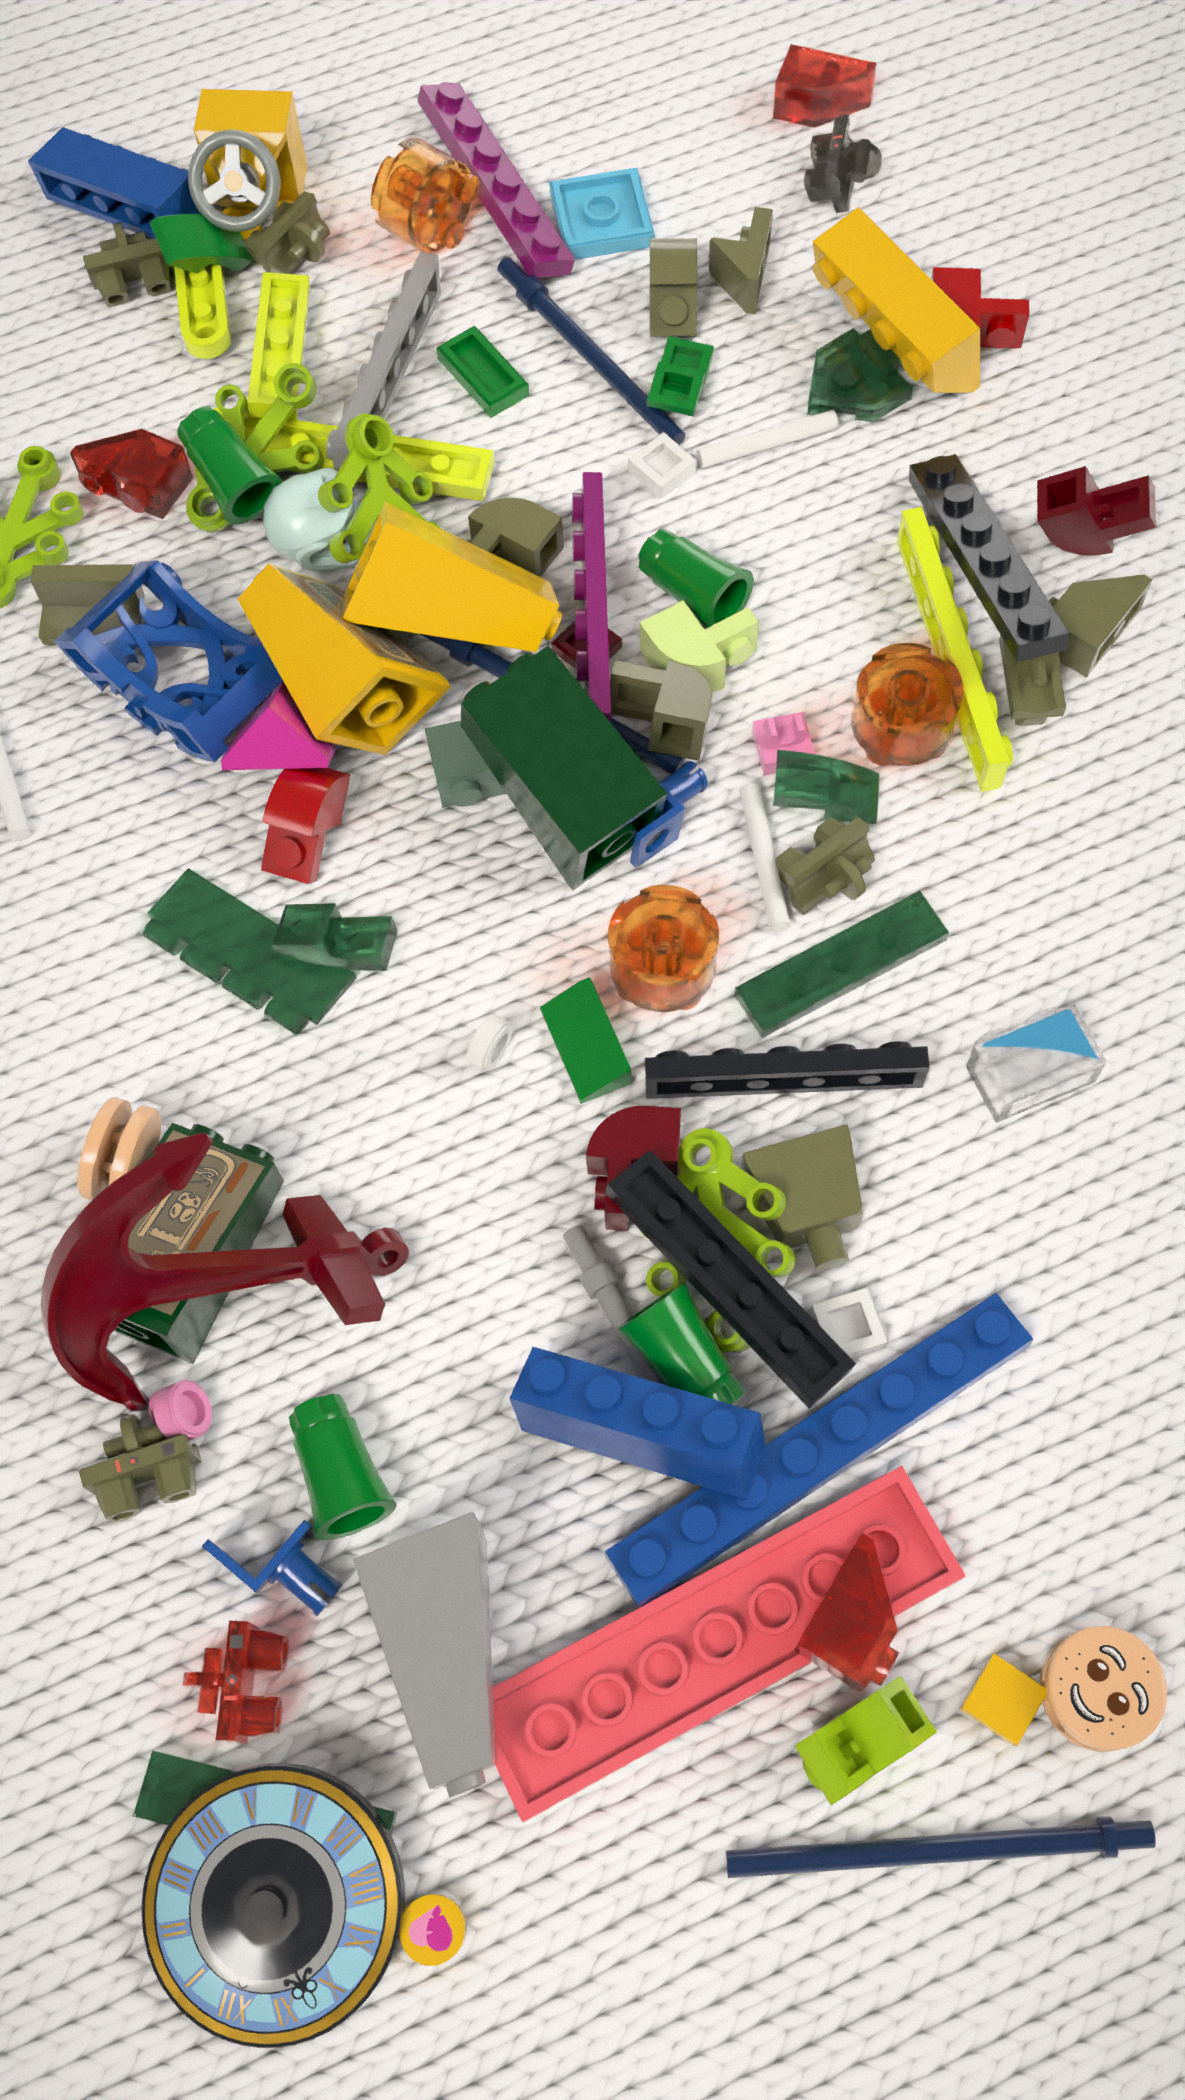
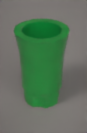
(227, 465)
(689, 573)
(682, 1347)
(337, 1469)

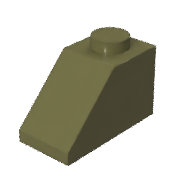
(1097, 616)

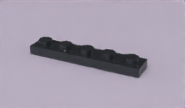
(786, 1071)
(730, 1279)

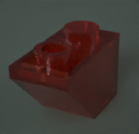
(135, 469)

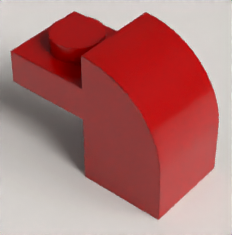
(1000, 320)
(298, 815)

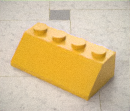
(899, 304)

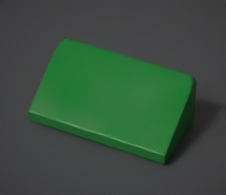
(586, 1042)

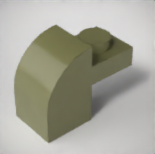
(673, 287)
(518, 532)
(671, 699)

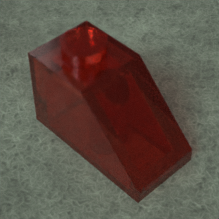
(821, 86)
(854, 1622)

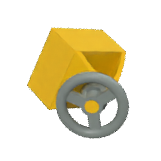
(248, 153)

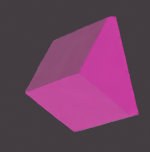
(277, 739)

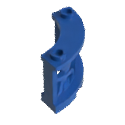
(105, 657)

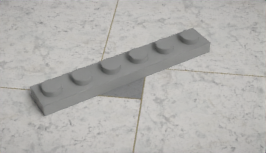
(391, 350)

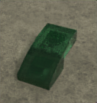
(827, 785)
(325, 938)

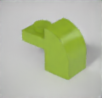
(864, 1740)

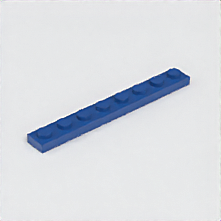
(820, 1449)

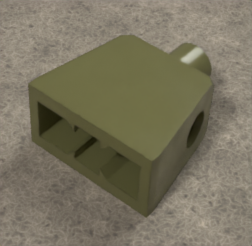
(819, 1190)

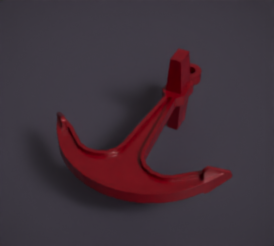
(101, 1281)

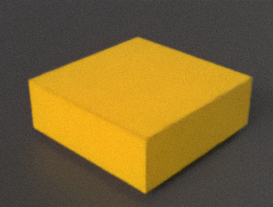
(1003, 1700)

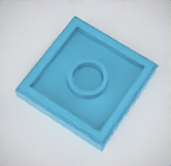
(602, 213)

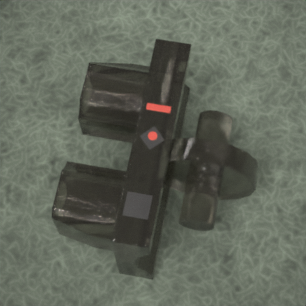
(838, 164)

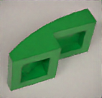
(194, 243)
(680, 376)

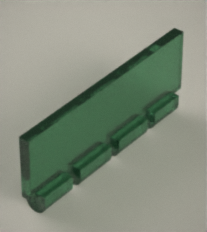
(235, 937)

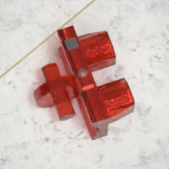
(239, 1711)

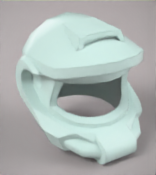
(302, 527)

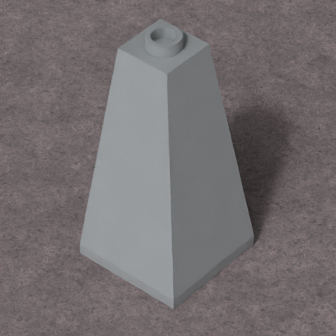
(436, 1638)

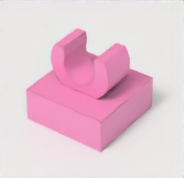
(780, 733)

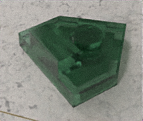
(857, 378)

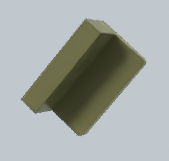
(73, 590)

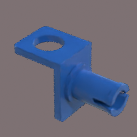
(679, 788)
(288, 1567)

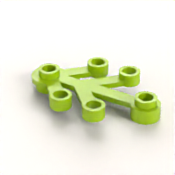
(260, 438)
(374, 460)
(38, 473)
(708, 1182)

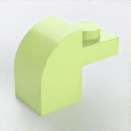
(680, 636)

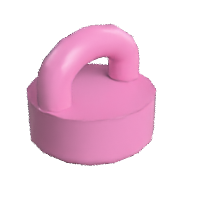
(181, 1410)

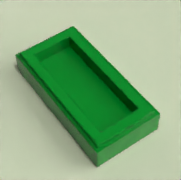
(482, 371)

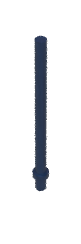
(1099, 1837)

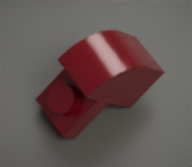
(1087, 518)
(621, 1142)

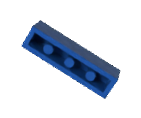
(110, 181)
(639, 1422)

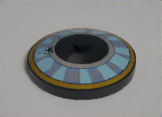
(273, 1905)

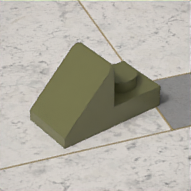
(742, 263)

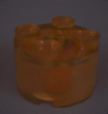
(423, 196)
(906, 705)
(663, 977)

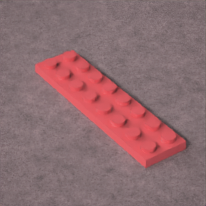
(703, 1645)

